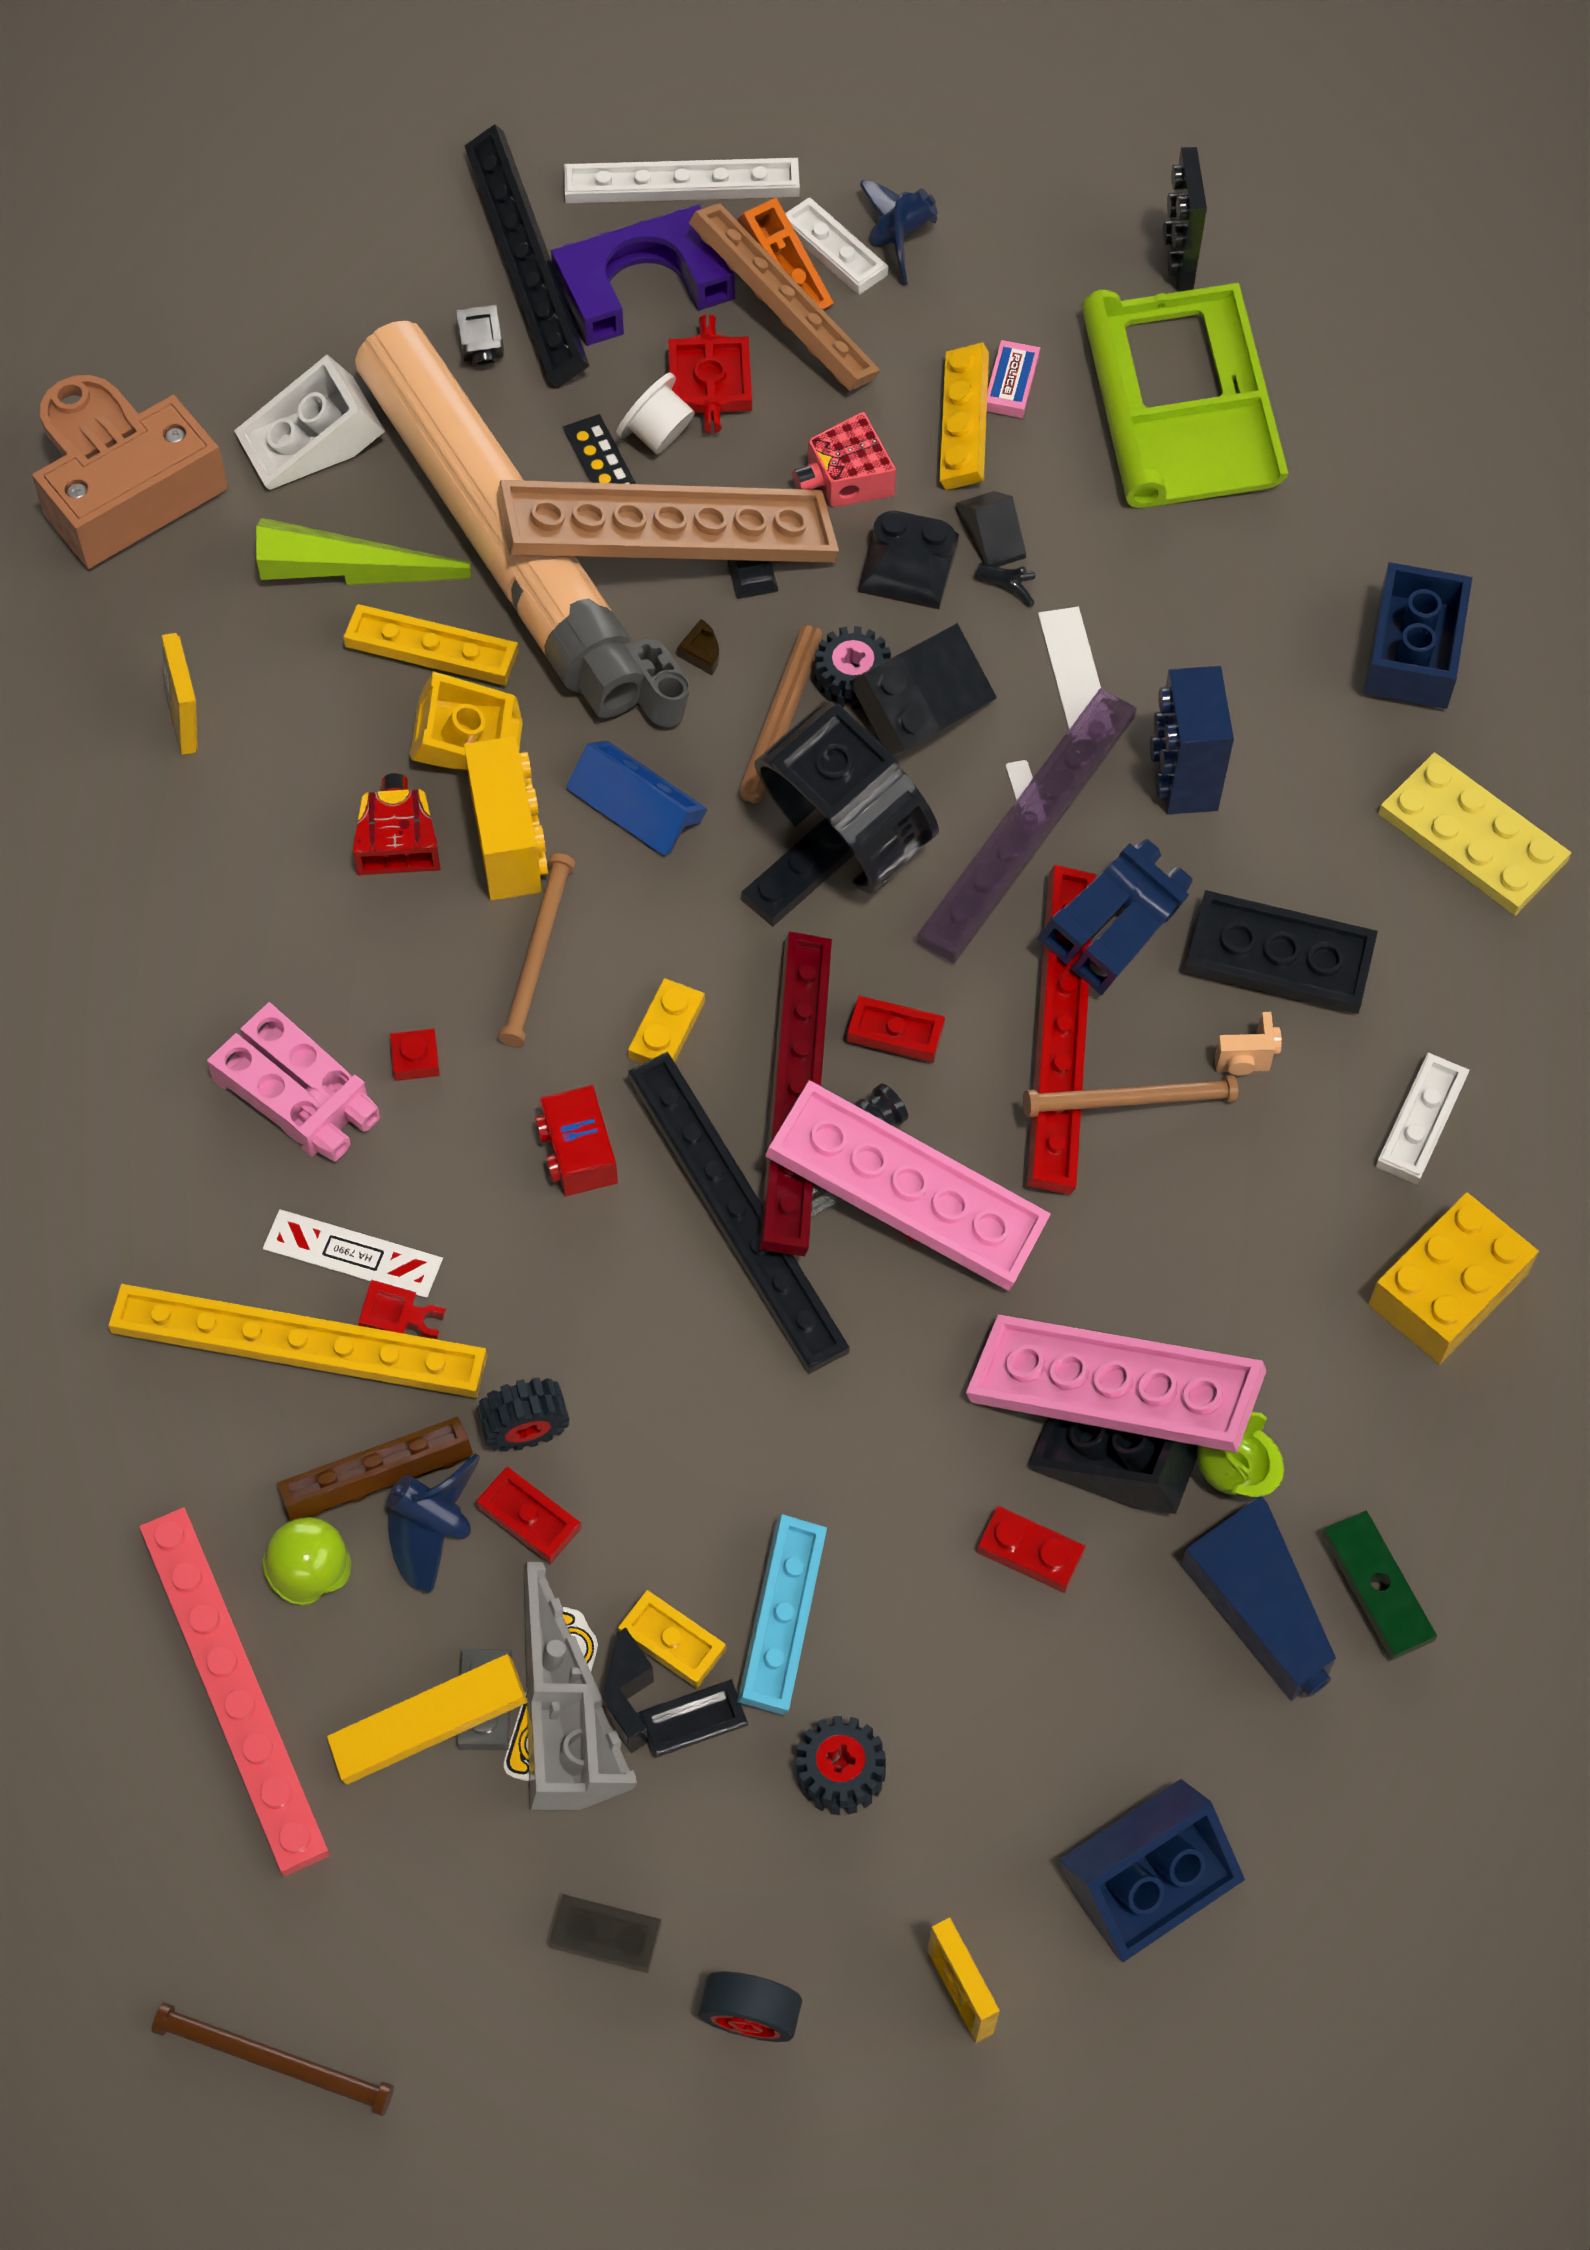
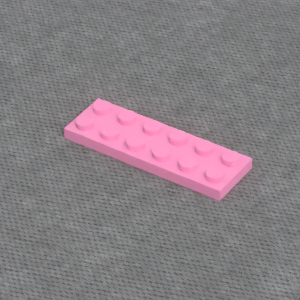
(908, 1185)
(1117, 1382)

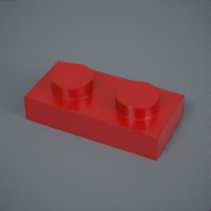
(896, 1029)
(528, 1515)
(1031, 1549)

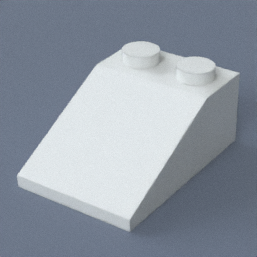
(309, 425)

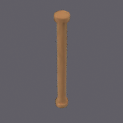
(513, 1034)
(1225, 1089)

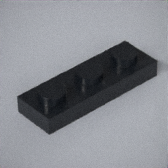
(797, 873)

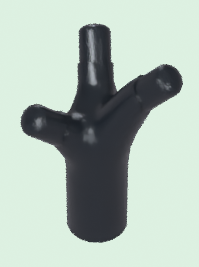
(1008, 578)

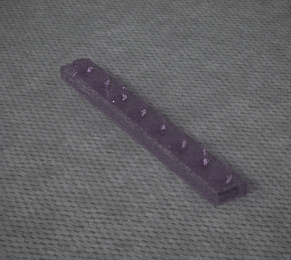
(1026, 826)

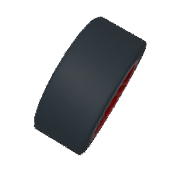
(750, 2006)

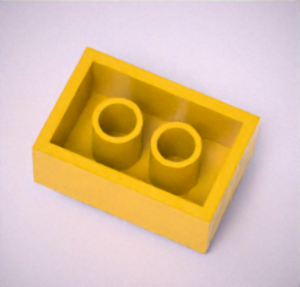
(506, 817)
(1453, 1278)

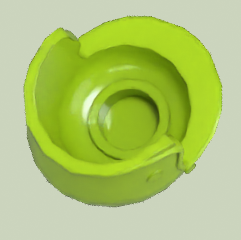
(1252, 1470)
(306, 1560)

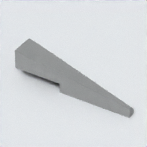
(571, 1743)

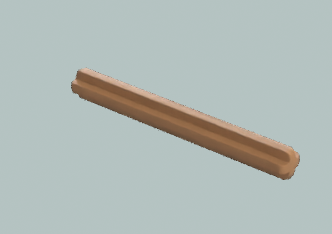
(782, 707)

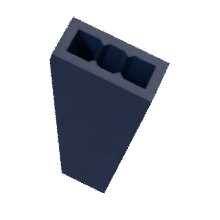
(1261, 1596)

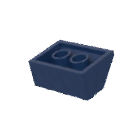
(1153, 1869)

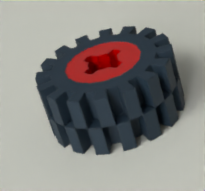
(523, 1414)
(840, 1783)

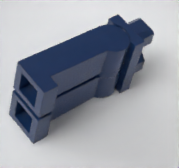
(1129, 884)

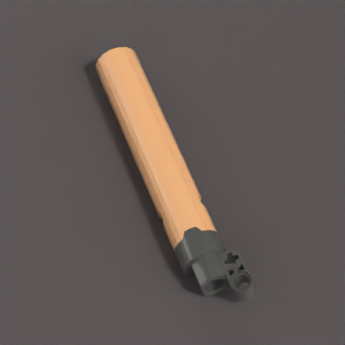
(548, 592)

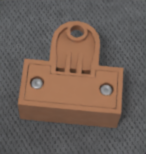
(120, 467)

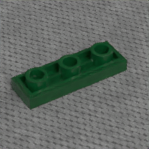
(1367, 1560)

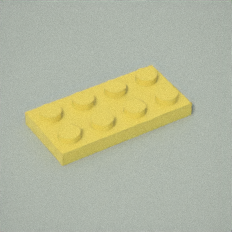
(1474, 833)

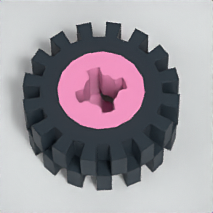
(834, 662)

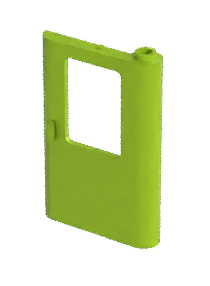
(1193, 445)

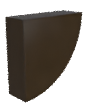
(700, 648)

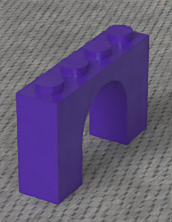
(667, 240)

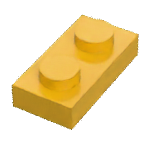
(666, 1022)
(673, 1639)

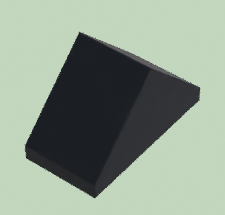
(993, 527)

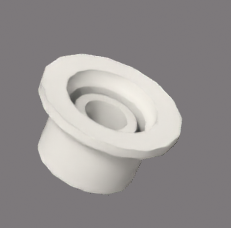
(657, 416)

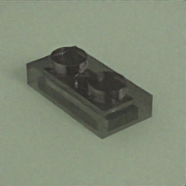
(605, 1933)

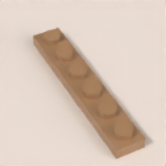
(784, 296)

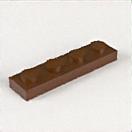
(374, 1469)

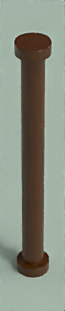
(271, 2058)

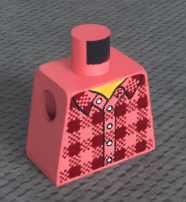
(848, 464)

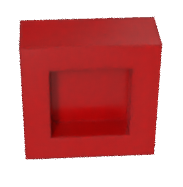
(414, 1054)

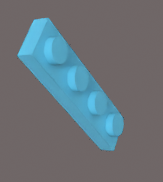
(782, 1615)

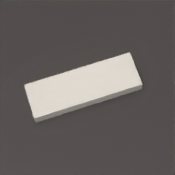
(836, 247)
(1422, 1118)

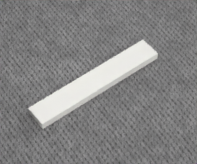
(681, 180)

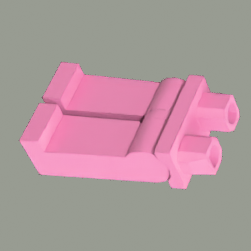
(294, 1083)

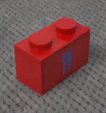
(578, 1141)

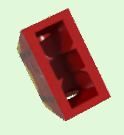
(395, 831)

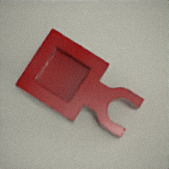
(393, 1310)

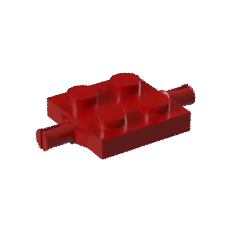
(712, 372)

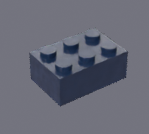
(1418, 635)
(1192, 740)

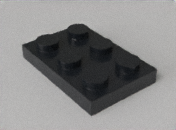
(1187, 219)

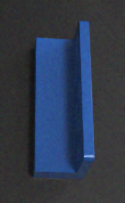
(633, 796)

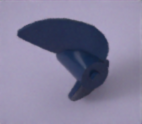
(898, 216)
(420, 1521)

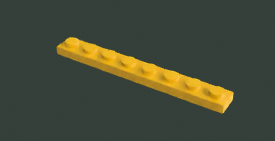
(298, 1340)

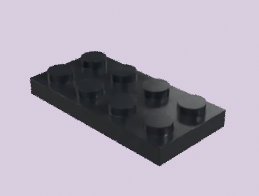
(1281, 951)

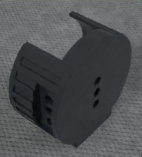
(855, 785)

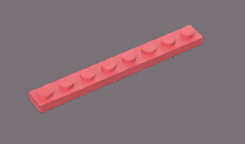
(234, 1692)

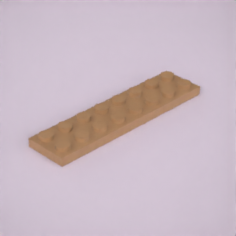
(666, 521)

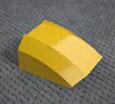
(457, 714)

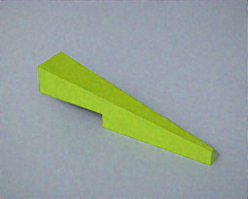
(305, 552)

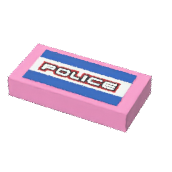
(1012, 378)

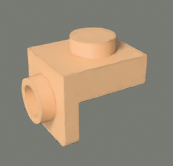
(1251, 1051)

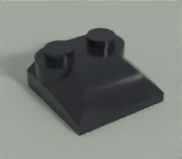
(909, 559)

